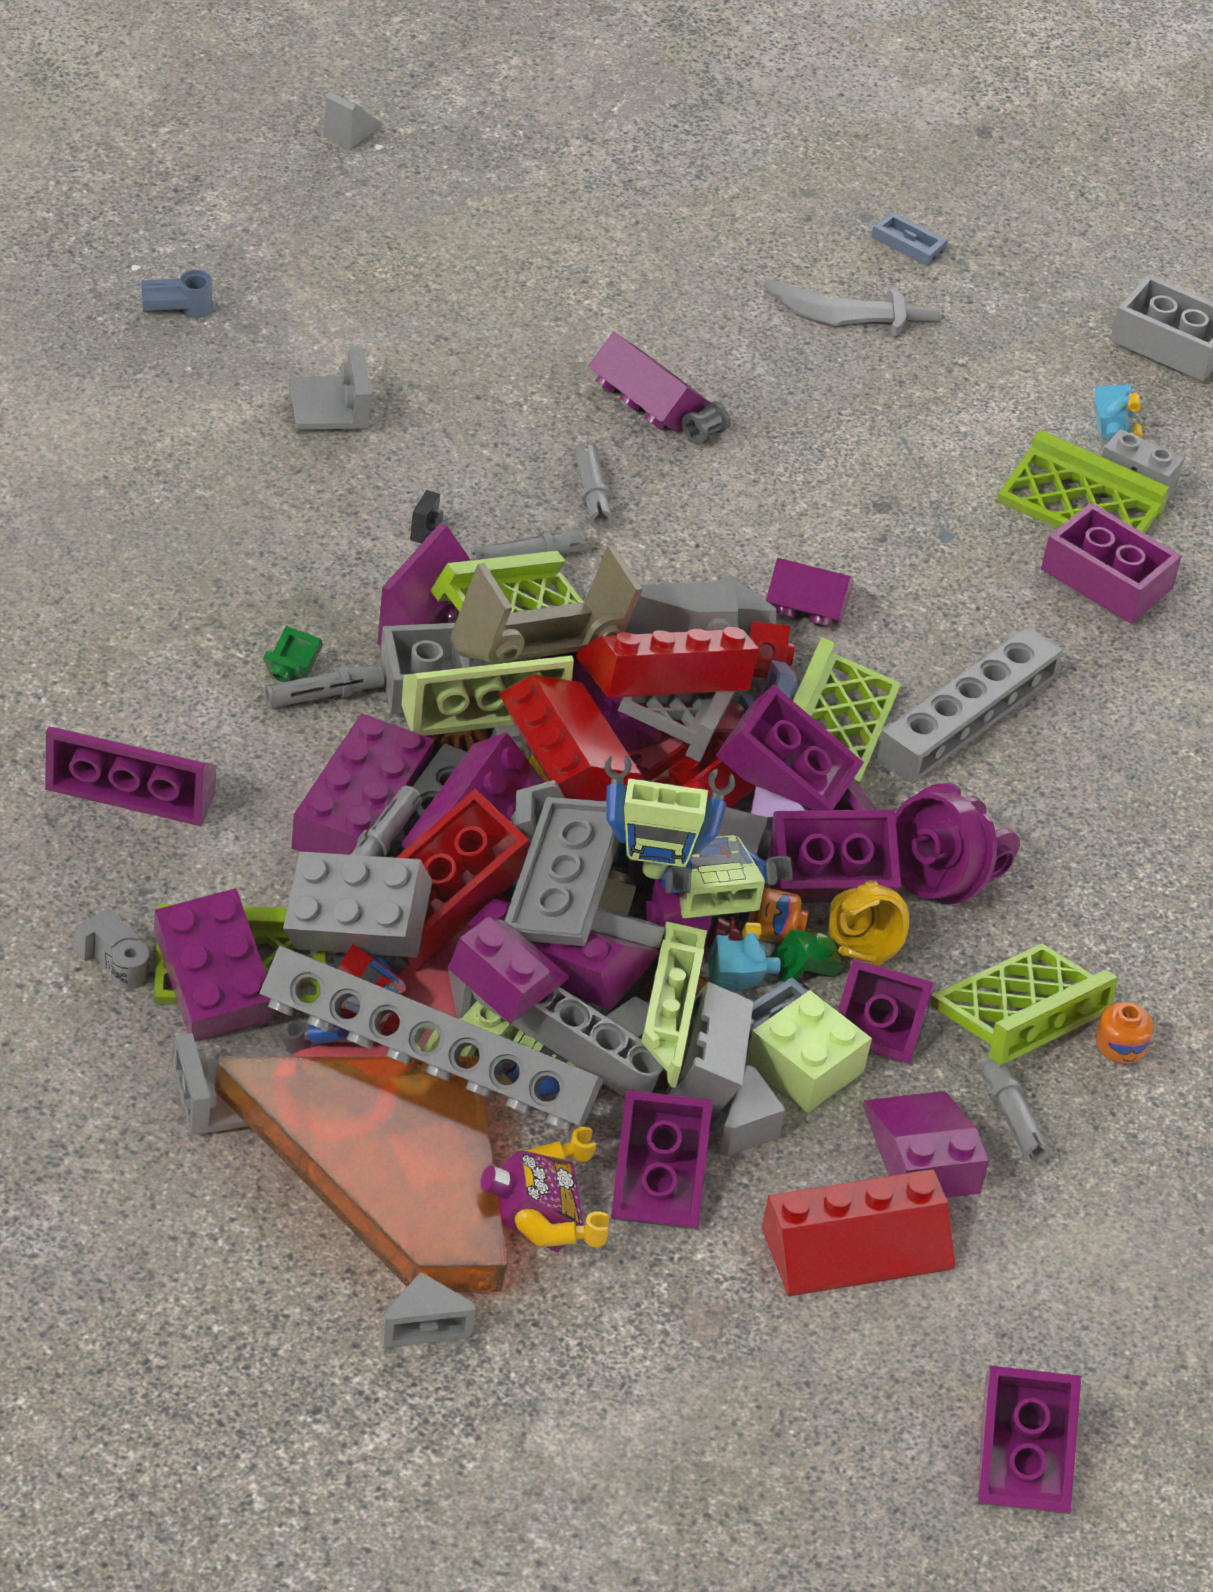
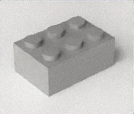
(1167, 326)
(358, 902)

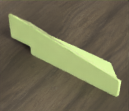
(673, 996)

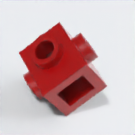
(777, 638)

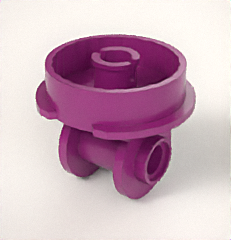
(950, 845)

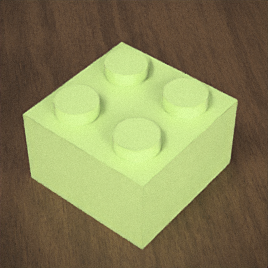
(808, 1051)

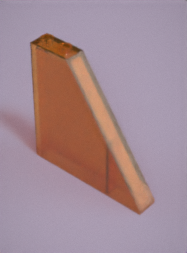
(385, 1154)

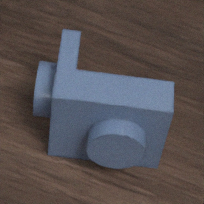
(781, 677)

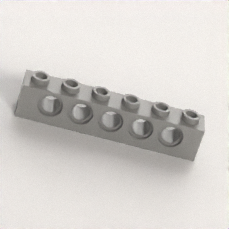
(969, 704)

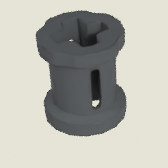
(706, 422)

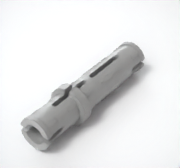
(595, 493)
(564, 542)
(340, 683)
(388, 825)
(1008, 1096)

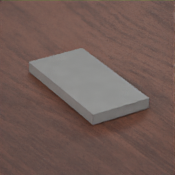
(563, 872)

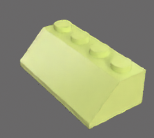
(469, 696)

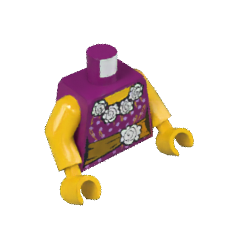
(542, 1197)

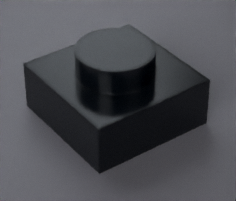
(426, 516)

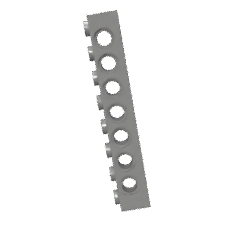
(293, 970)

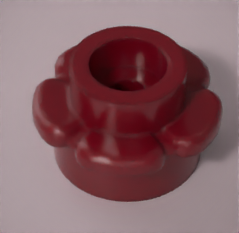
(725, 927)

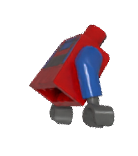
(361, 965)

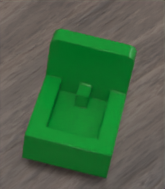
(293, 655)
(807, 952)

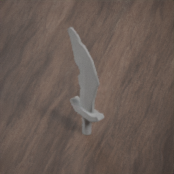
(850, 311)

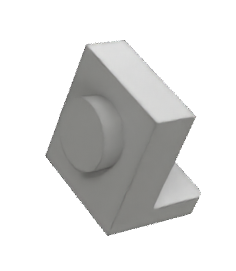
(530, 805)

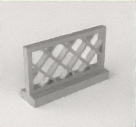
(699, 721)

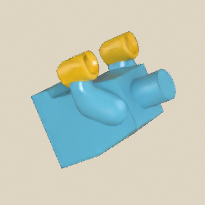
(1114, 408)
(742, 963)

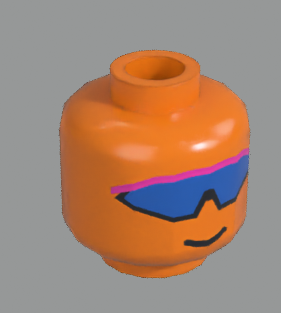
(779, 915)
(1124, 1032)

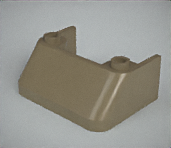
(495, 635)

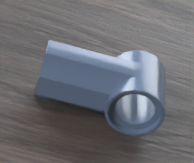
(189, 293)

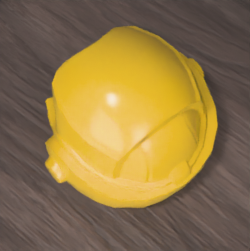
(869, 922)

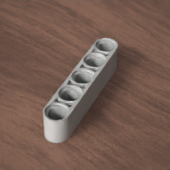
(589, 1041)

